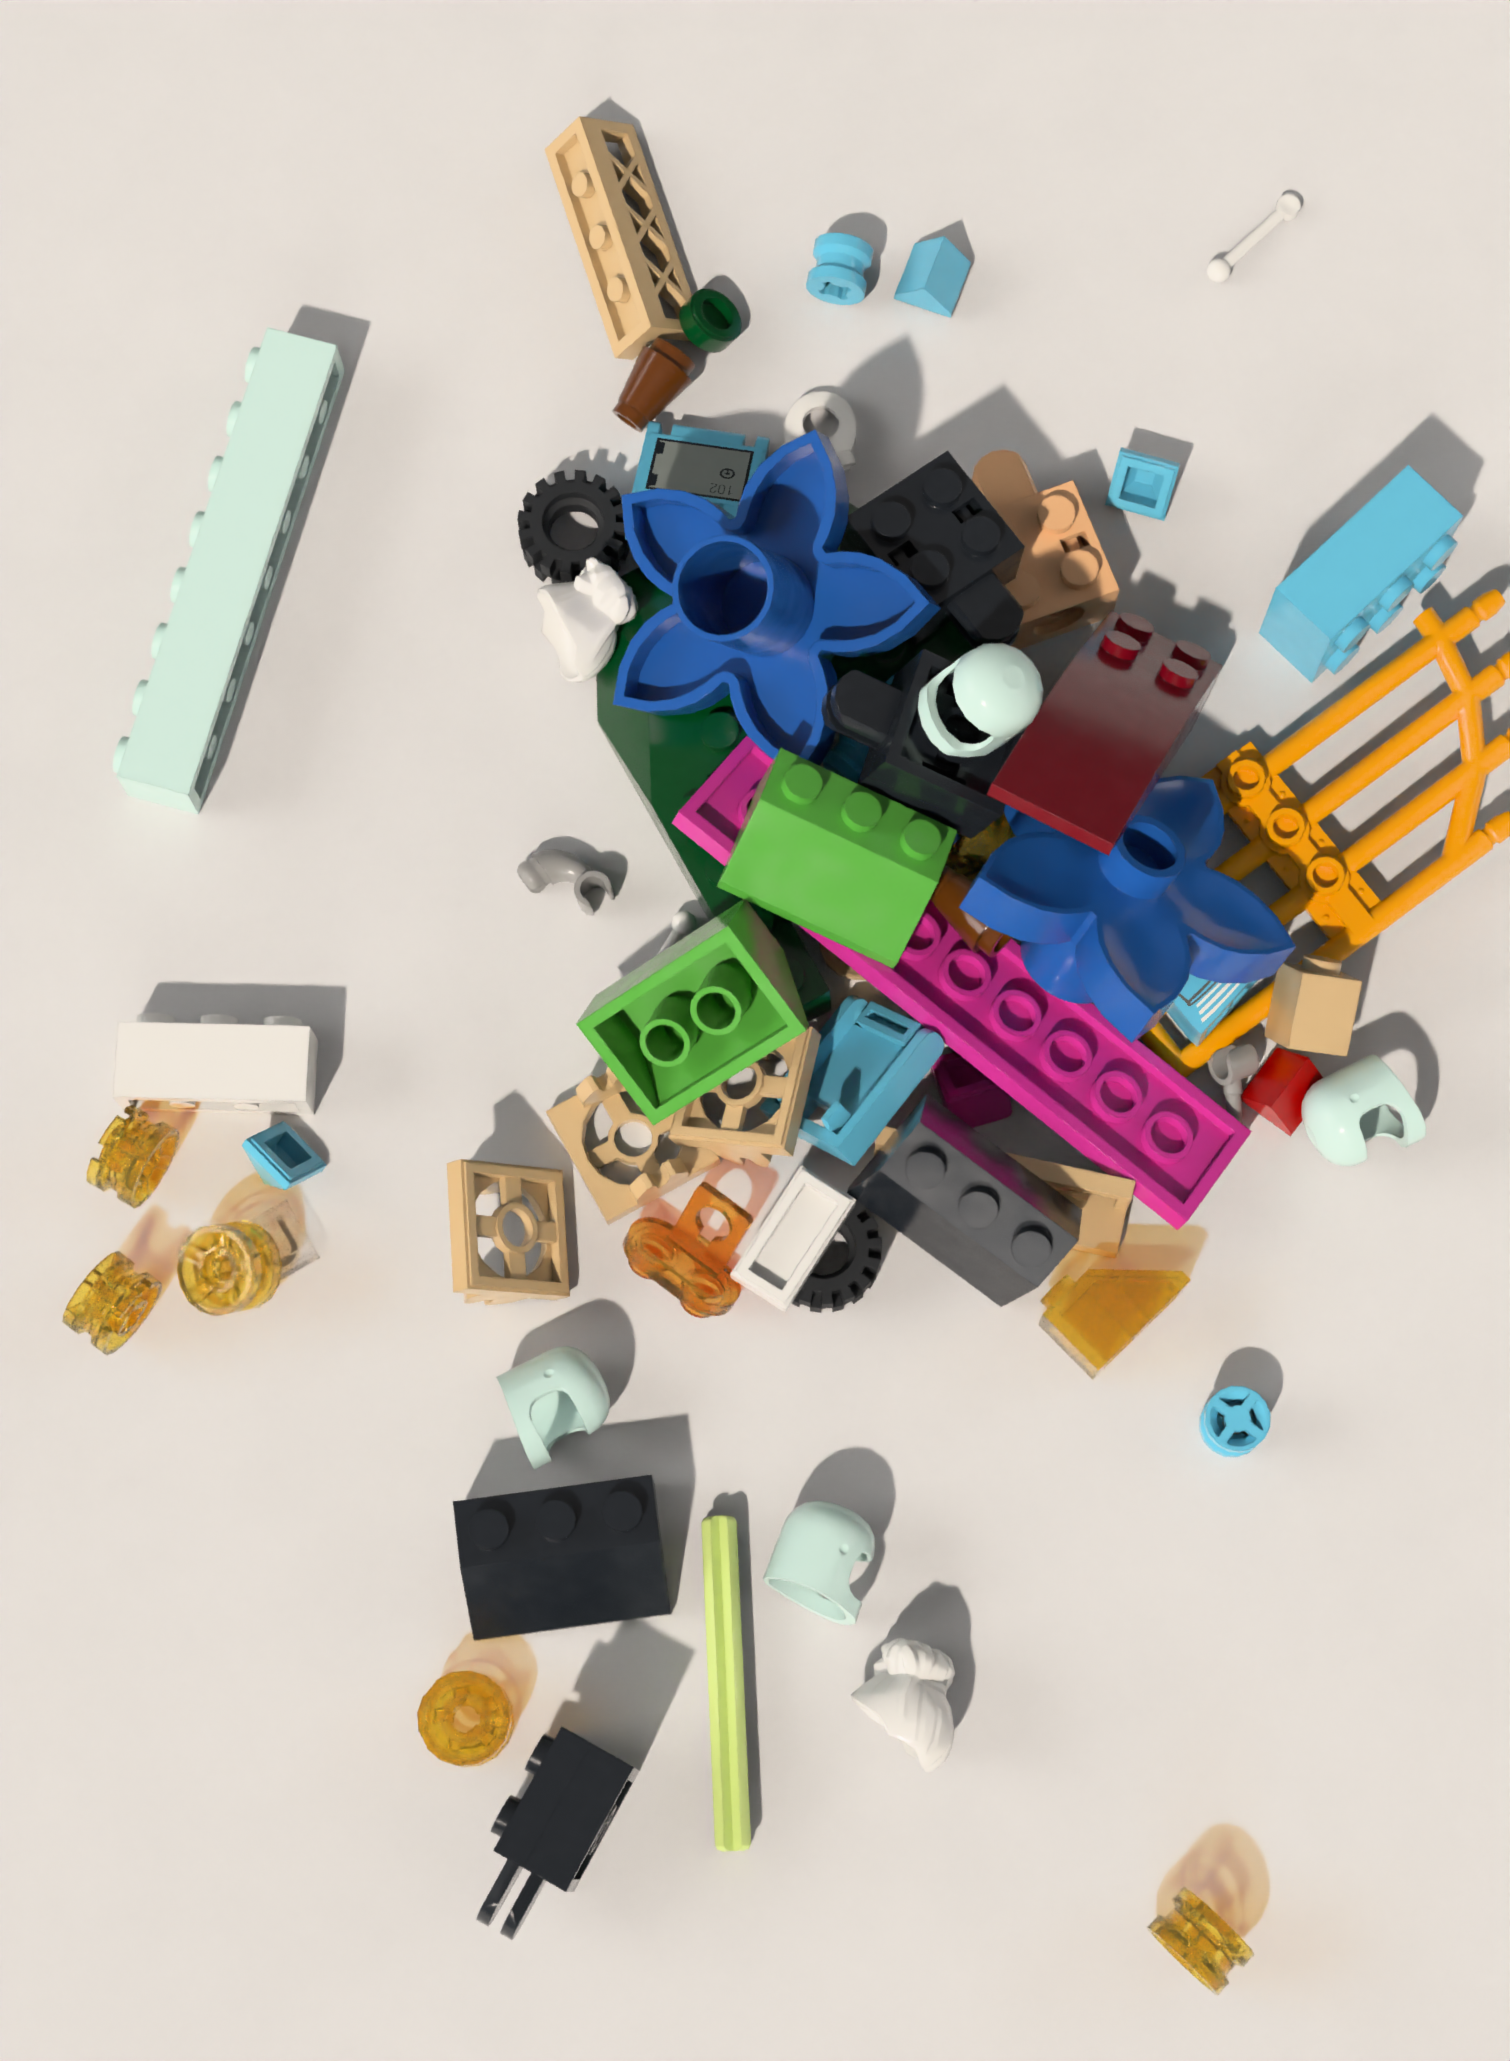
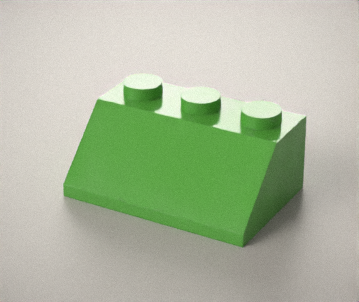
(837, 858)
(696, 1013)

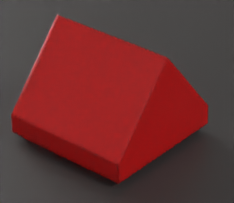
(1280, 1088)

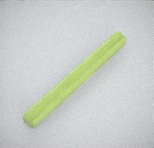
(726, 1684)

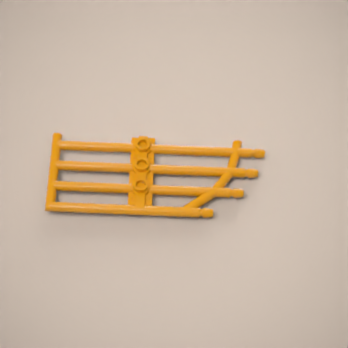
(1304, 856)

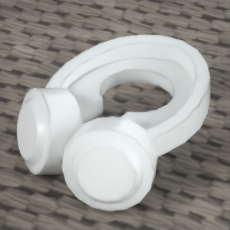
(845, 437)

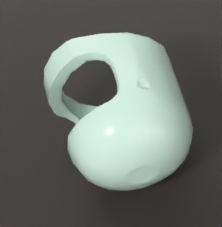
(996, 693)
(1352, 1108)
(554, 1398)
(817, 1558)

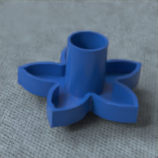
(761, 600)
(1131, 921)

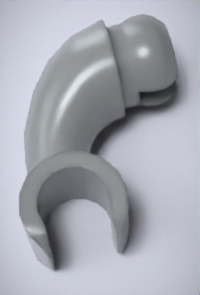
(560, 866)

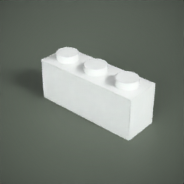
(216, 1065)

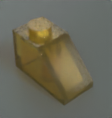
(1106, 1311)

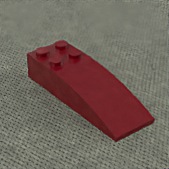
(1107, 731)

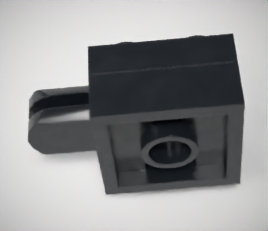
(951, 543)
(902, 757)
(555, 1822)

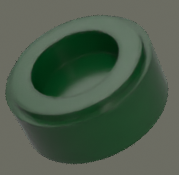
(710, 320)

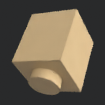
(1313, 1006)

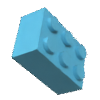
(1362, 575)

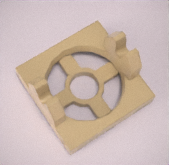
(774, 1137)
(545, 1193)
(611, 1197)

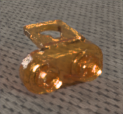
(686, 1260)

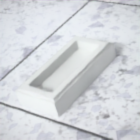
(793, 1239)

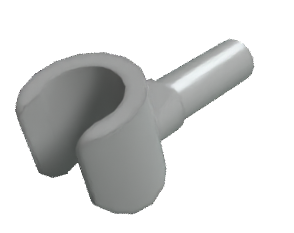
(1228, 1068)

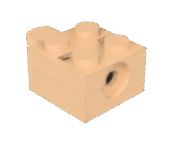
(1063, 568)

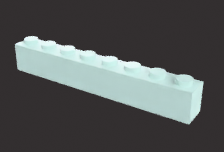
(229, 571)

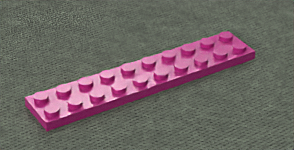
(1046, 1053)

